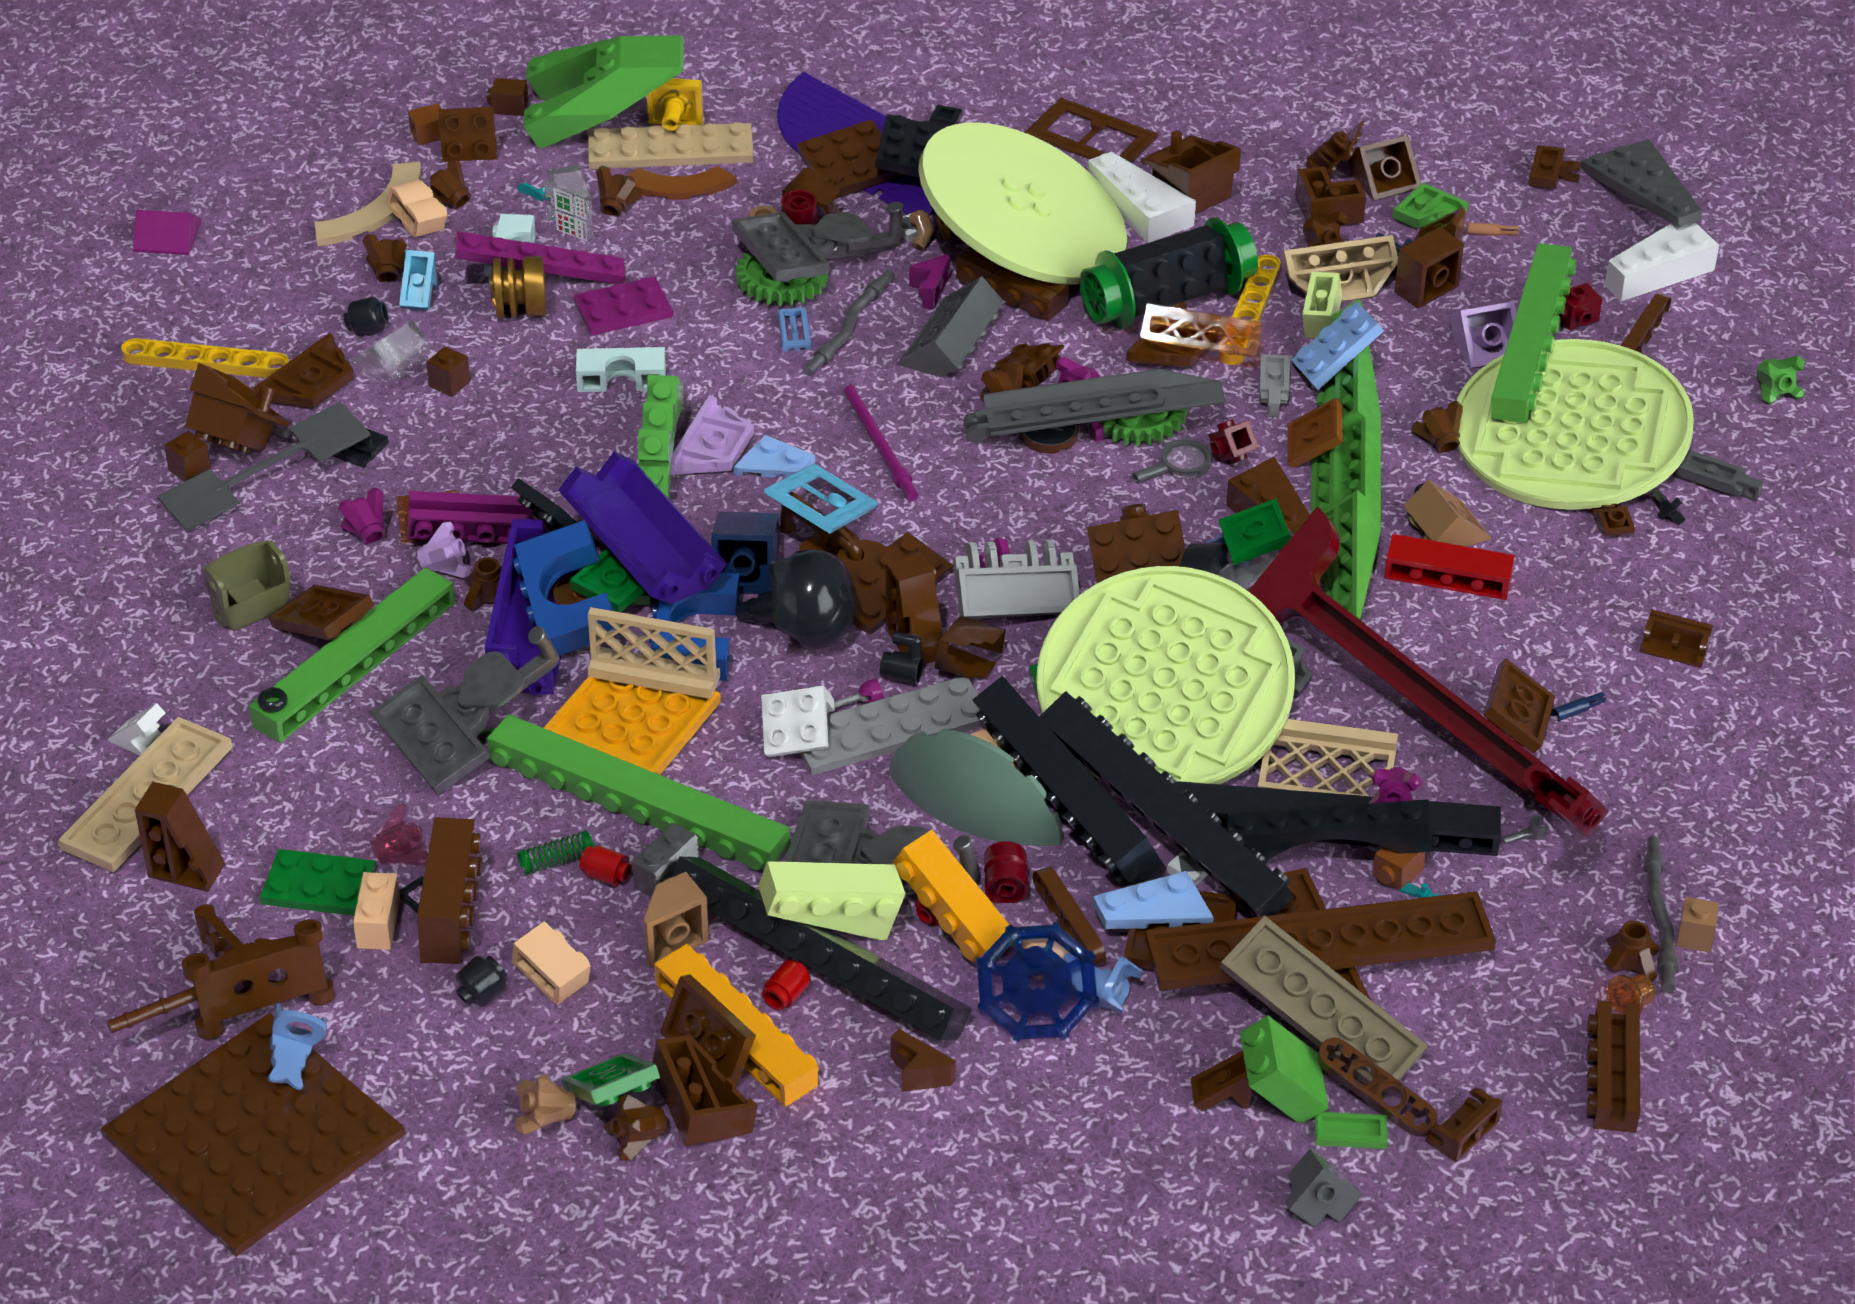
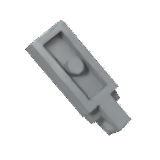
(1274, 382)

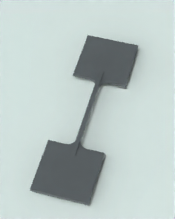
(208, 496)

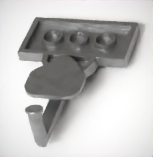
(801, 249)
(441, 728)
(839, 835)

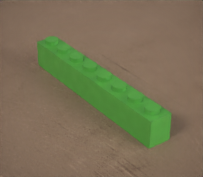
(1533, 333)
(355, 653)

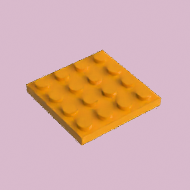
(632, 721)

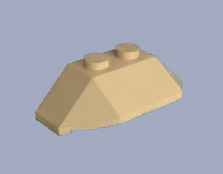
(1361, 265)

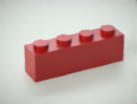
(1449, 566)

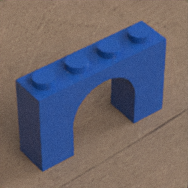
(541, 564)
(717, 600)

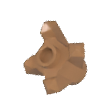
(543, 1104)

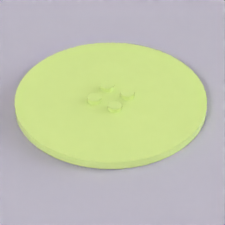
(1019, 201)
(1599, 432)
(1176, 667)

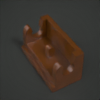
(1676, 638)
(1466, 1125)

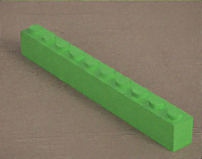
(637, 792)

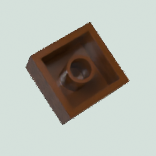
(1428, 267)

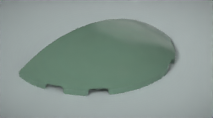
(974, 788)

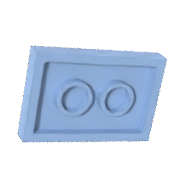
(1337, 345)

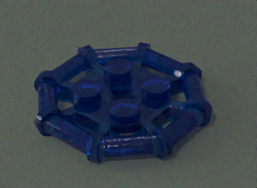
(1036, 962)

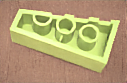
(834, 895)

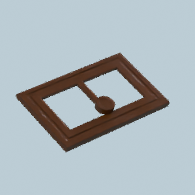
(1098, 122)

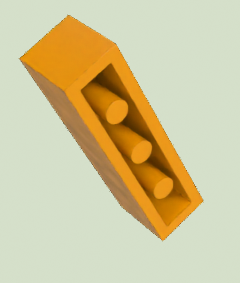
(950, 895)

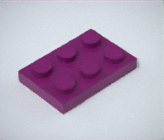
(623, 305)

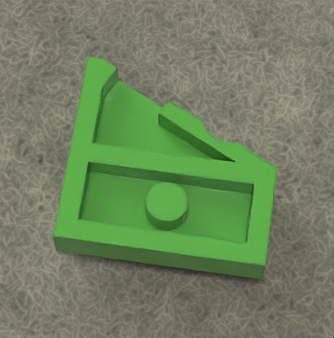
(1426, 206)

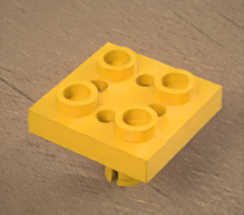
(676, 107)

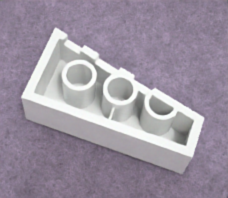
(1144, 201)
(1661, 261)

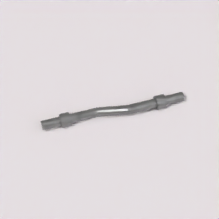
(825, 353)
(1667, 960)

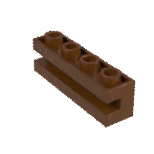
(1615, 1068)

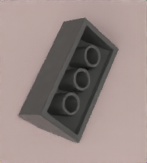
(953, 330)

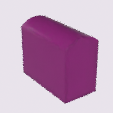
(1097, 431)

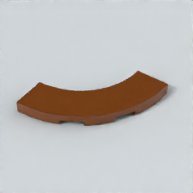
(683, 187)

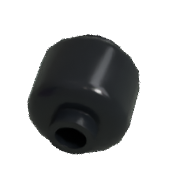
(366, 316)
(480, 981)

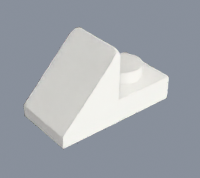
(139, 730)

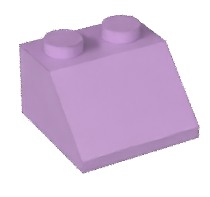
(1483, 332)

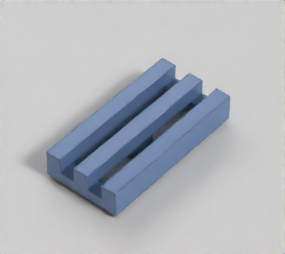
(795, 343)

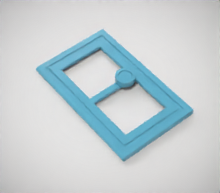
(832, 521)

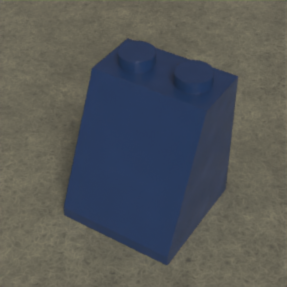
(748, 546)

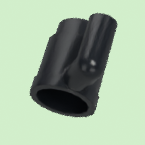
(900, 665)

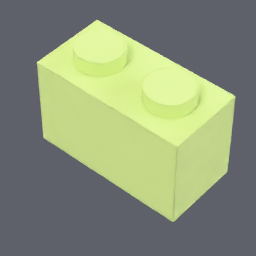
(1321, 302)

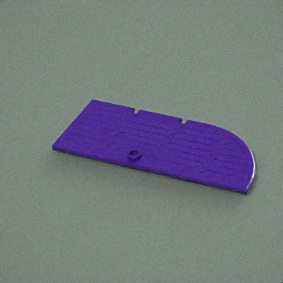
(815, 109)

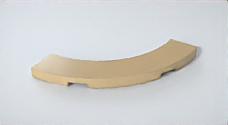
(369, 217)

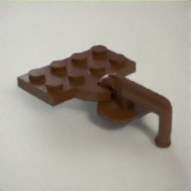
(865, 562)

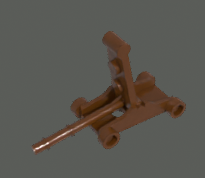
(242, 964)

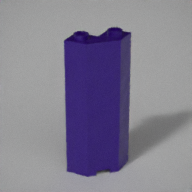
(643, 529)
(509, 617)

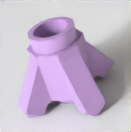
(444, 553)

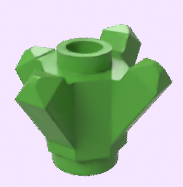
(1780, 378)

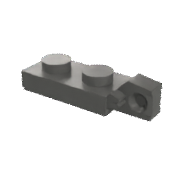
(1719, 476)

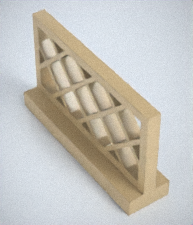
(649, 668)
(1330, 742)

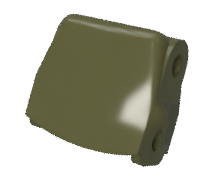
(247, 584)

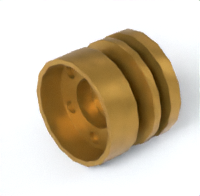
(519, 287)

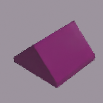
(165, 232)

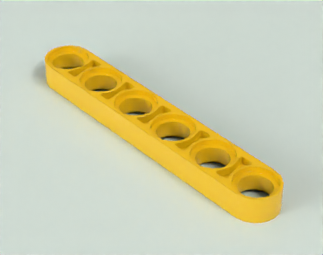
(1254, 310)
(206, 356)

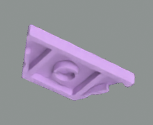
(712, 441)

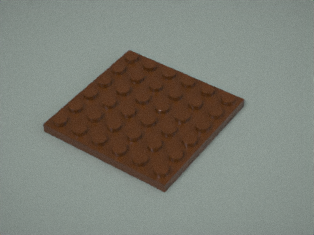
(250, 1148)

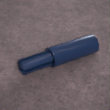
(1577, 706)

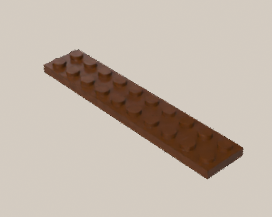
(1335, 935)

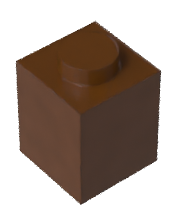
(508, 96)
(448, 371)
(187, 456)

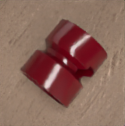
(800, 207)
(1005, 872)

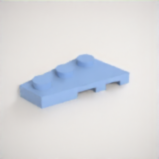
(1160, 900)

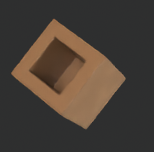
(1697, 924)

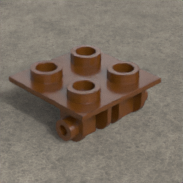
(468, 134)
(1335, 149)
(1038, 362)

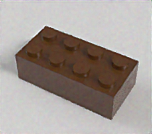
(449, 891)

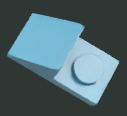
(418, 280)

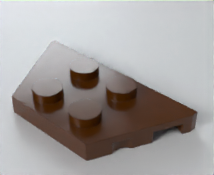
(1167, 354)
(310, 375)

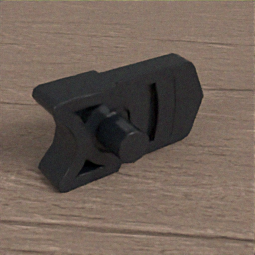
(1669, 508)

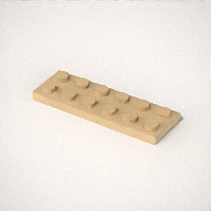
(662, 147)
(176, 758)

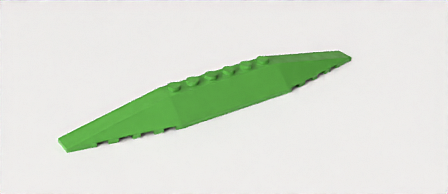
(1349, 481)

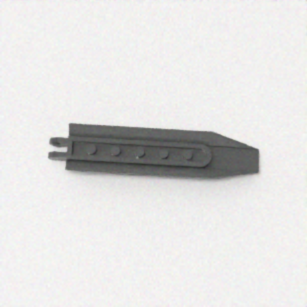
(1090, 402)

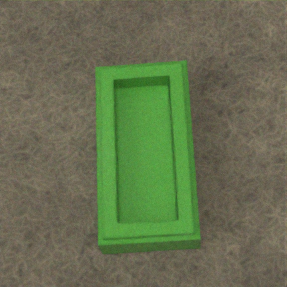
(1351, 1130)

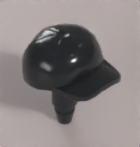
(808, 600)

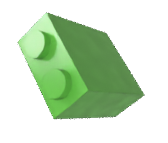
(1284, 1070)

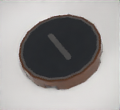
(1051, 439)

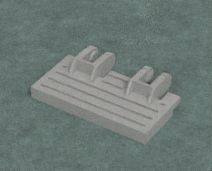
(1018, 585)

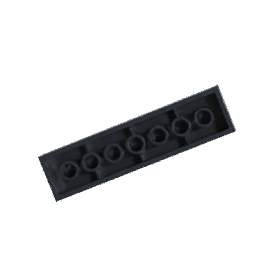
(1068, 785)

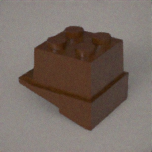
(1196, 168)
(229, 412)

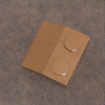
(1444, 517)
(675, 918)

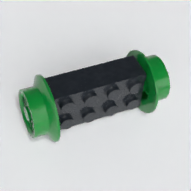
(1168, 271)

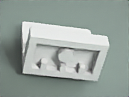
(796, 720)

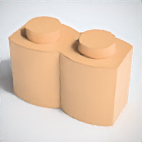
(417, 208)

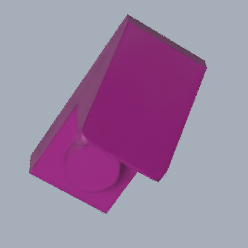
(930, 279)

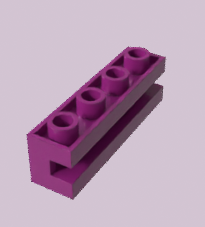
(472, 515)

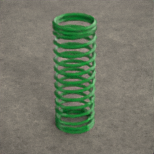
(526, 861)

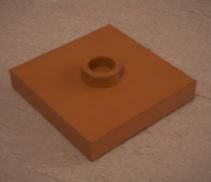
(1314, 433)

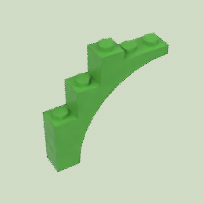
(659, 428)

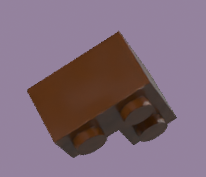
(1322, 197)

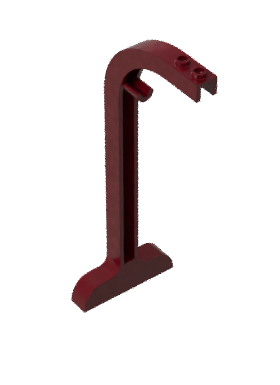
(1293, 589)

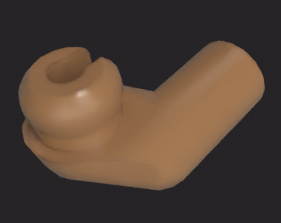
(925, 229)

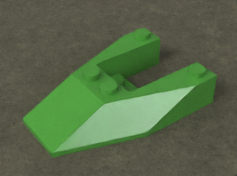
(610, 79)

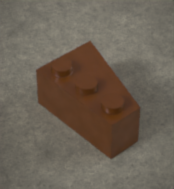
(1264, 484)
(913, 602)
(175, 839)
(698, 1094)

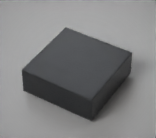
(946, 116)

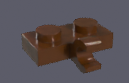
(1549, 165)

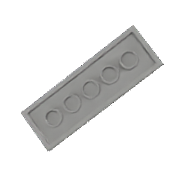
(887, 723)

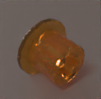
(1629, 990)

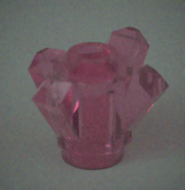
(399, 839)

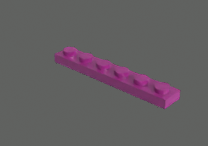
(555, 259)

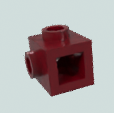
(1581, 307)
(1232, 441)

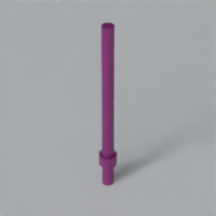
(900, 475)

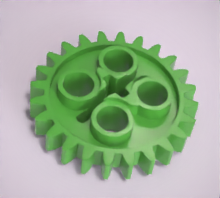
(757, 281)
(1145, 426)

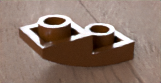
(1613, 519)

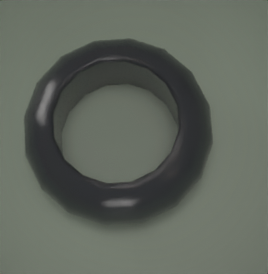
(272, 692)

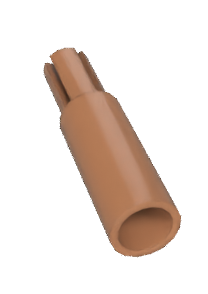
(1490, 229)

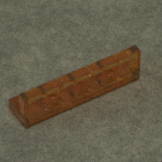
(1202, 323)

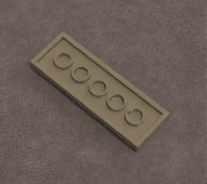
(1320, 1000)

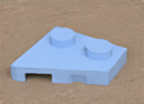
(773, 459)

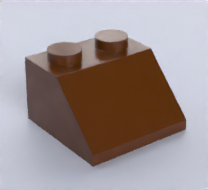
(1385, 167)

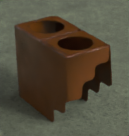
(819, 185)
(964, 633)

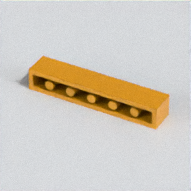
(774, 1055)

